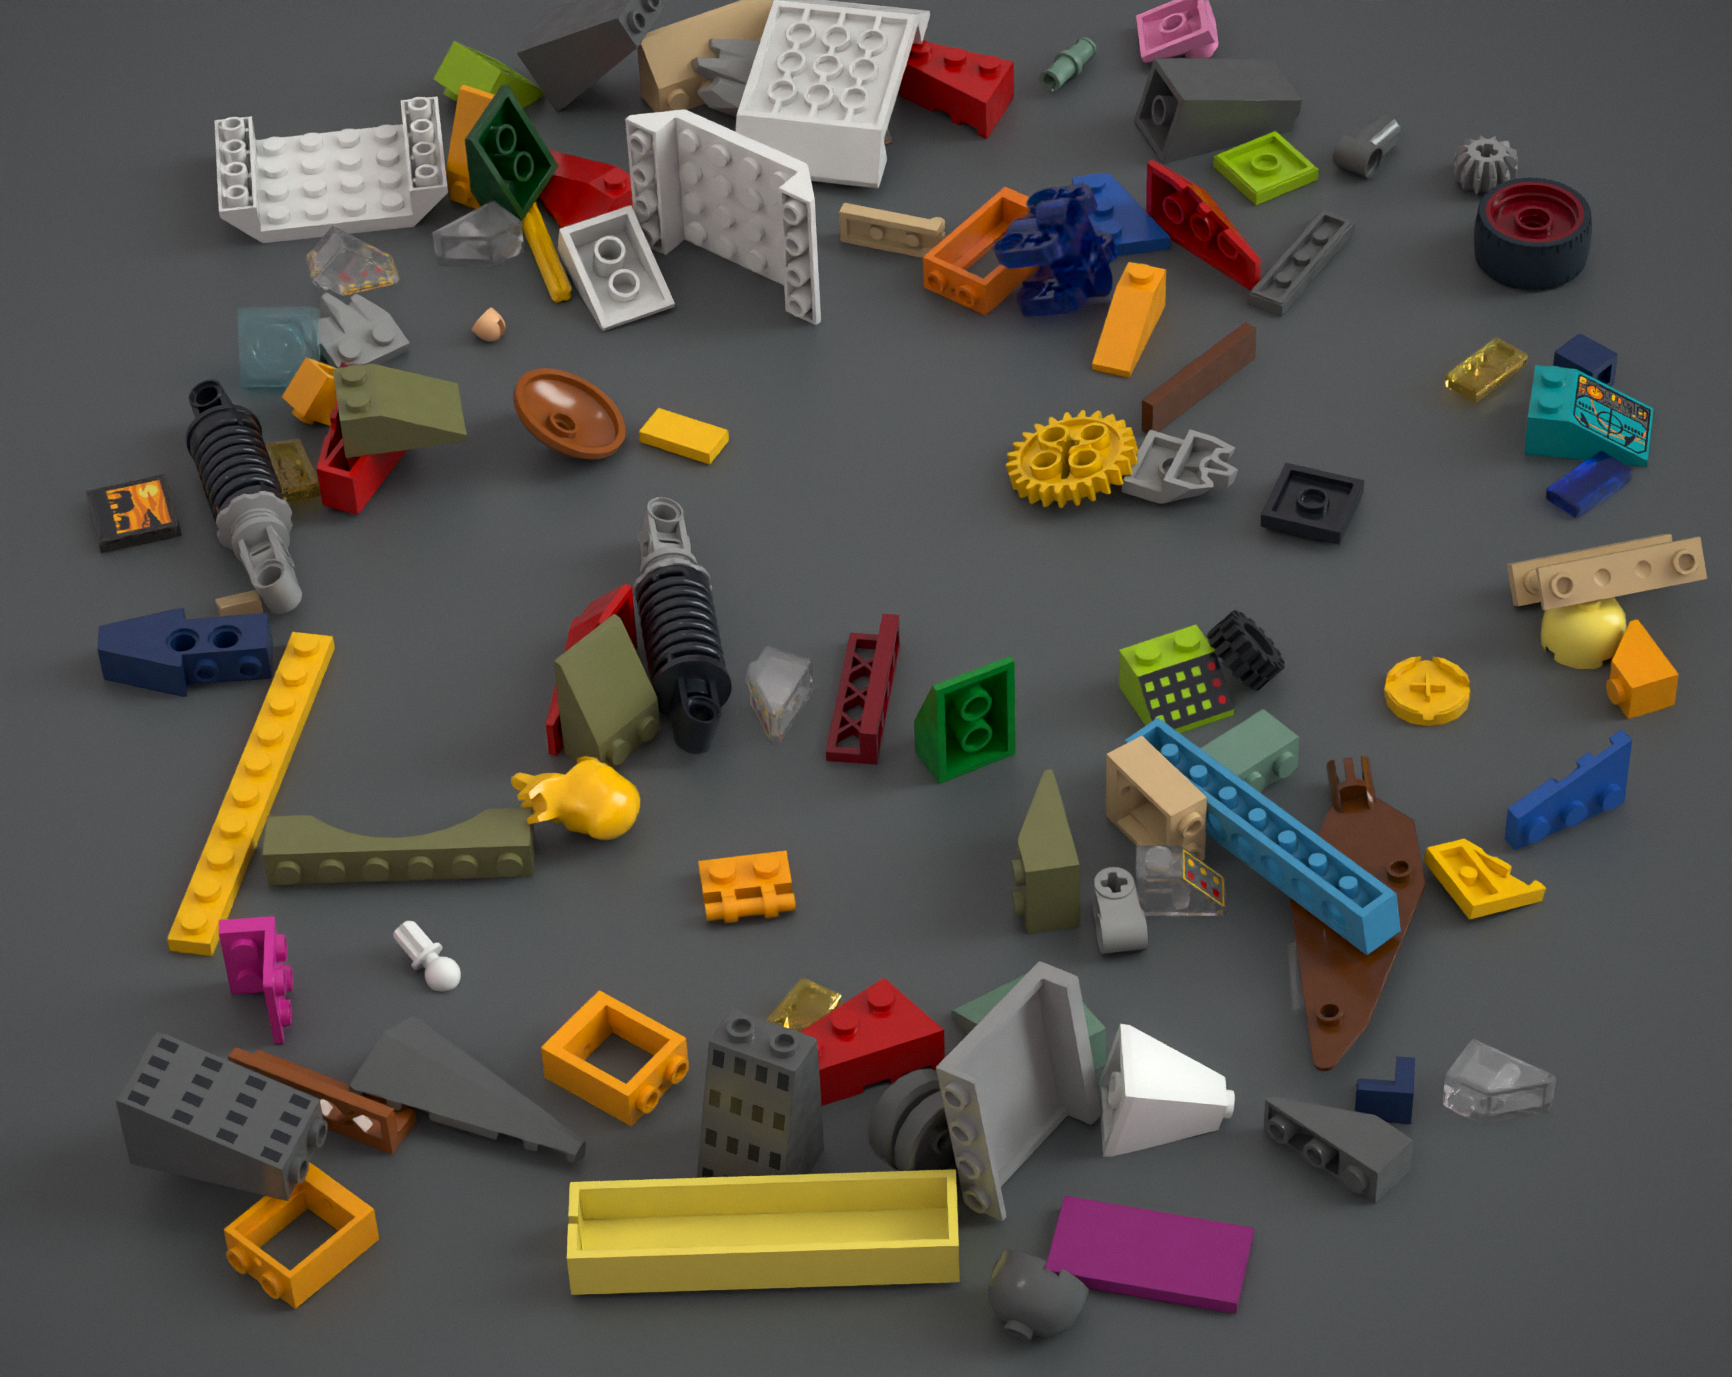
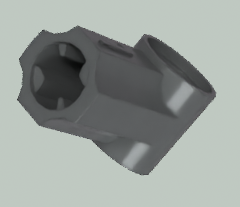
(1365, 151)

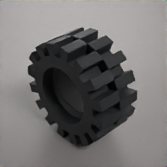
(1246, 650)

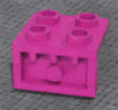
(255, 964)

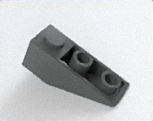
(1345, 1143)

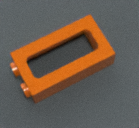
(948, 261)

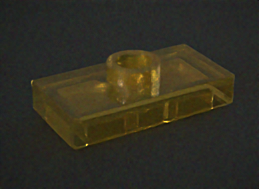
(1486, 369)
(293, 470)
(805, 1005)

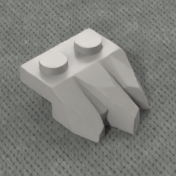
(726, 73)
(358, 332)
(1179, 468)

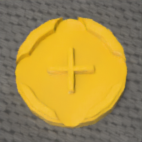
(1427, 691)

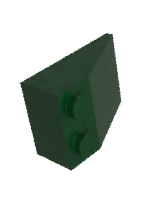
(507, 156)

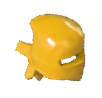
(585, 799)

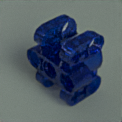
(1064, 246)

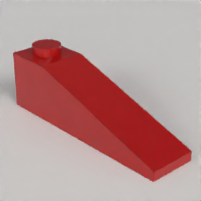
(584, 189)
(615, 602)

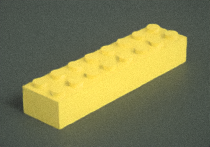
(763, 1232)

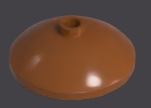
(569, 414)

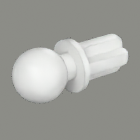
(440, 972)

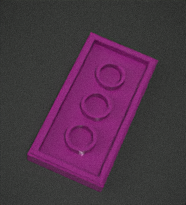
(1152, 1253)

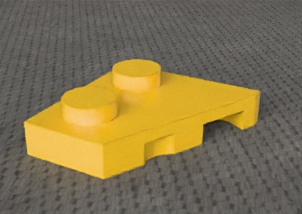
(1478, 880)

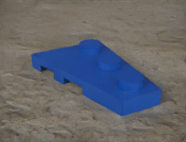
(1123, 217)
(1590, 789)

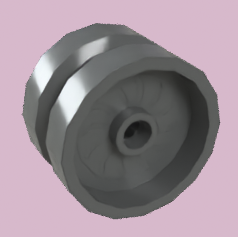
(911, 1125)

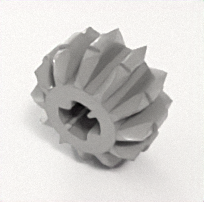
(1484, 164)

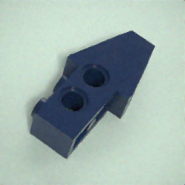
(172, 652)

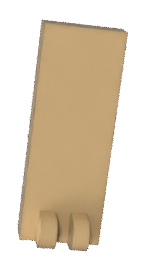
(889, 230)

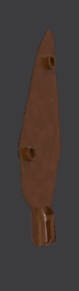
(1336, 977)

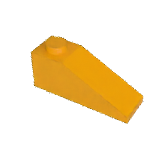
(469, 108)
(1130, 319)

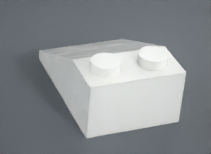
(614, 268)

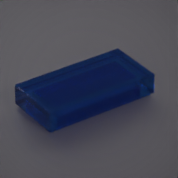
(1588, 484)

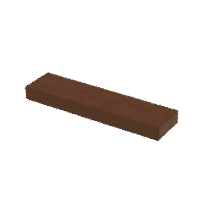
(1199, 378)

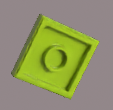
(1265, 168)

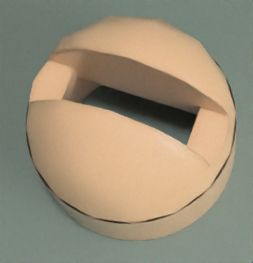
(489, 326)

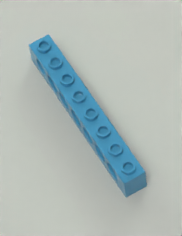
(1283, 847)

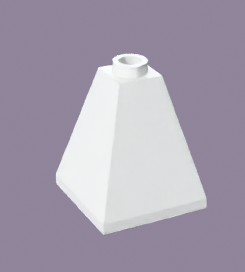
(1156, 1095)

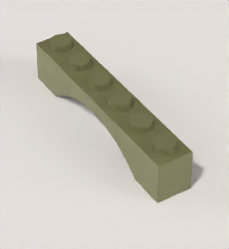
(312, 852)

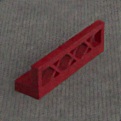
(873, 698)

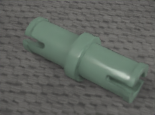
(1068, 64)

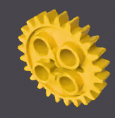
(1100, 458)

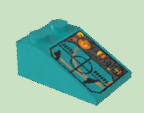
(1581, 416)

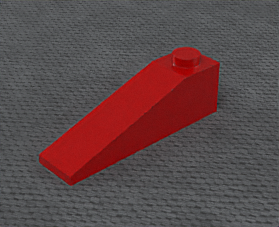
(1199, 224)

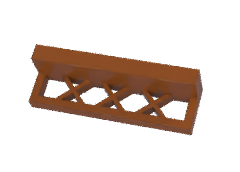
(346, 1113)

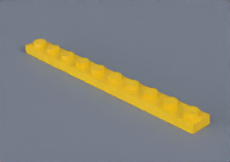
(251, 795)

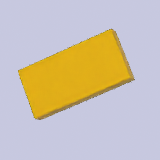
(683, 436)

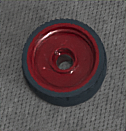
(1532, 233)

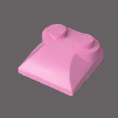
(1177, 30)

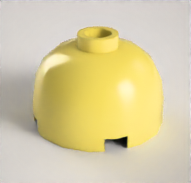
(1584, 632)

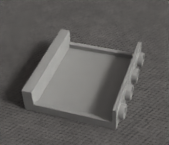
(1017, 1082)

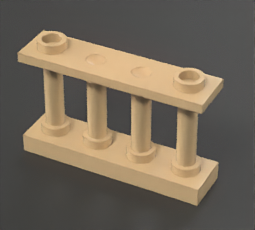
(1606, 571)

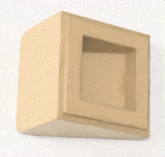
(239, 604)

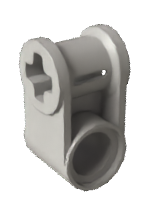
(1118, 913)

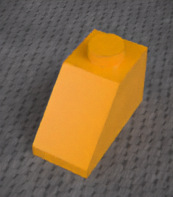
(312, 392)
(1641, 674)

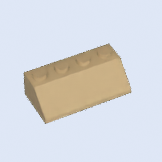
(668, 52)

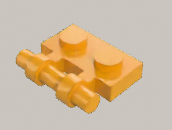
(746, 886)

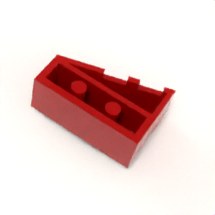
(960, 83)
(350, 482)
(873, 1040)

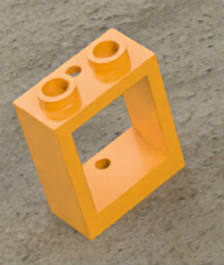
(586, 1030)
(270, 1215)

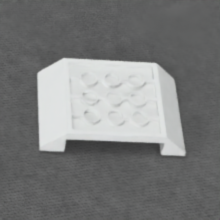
(829, 85)
(338, 178)
(727, 197)

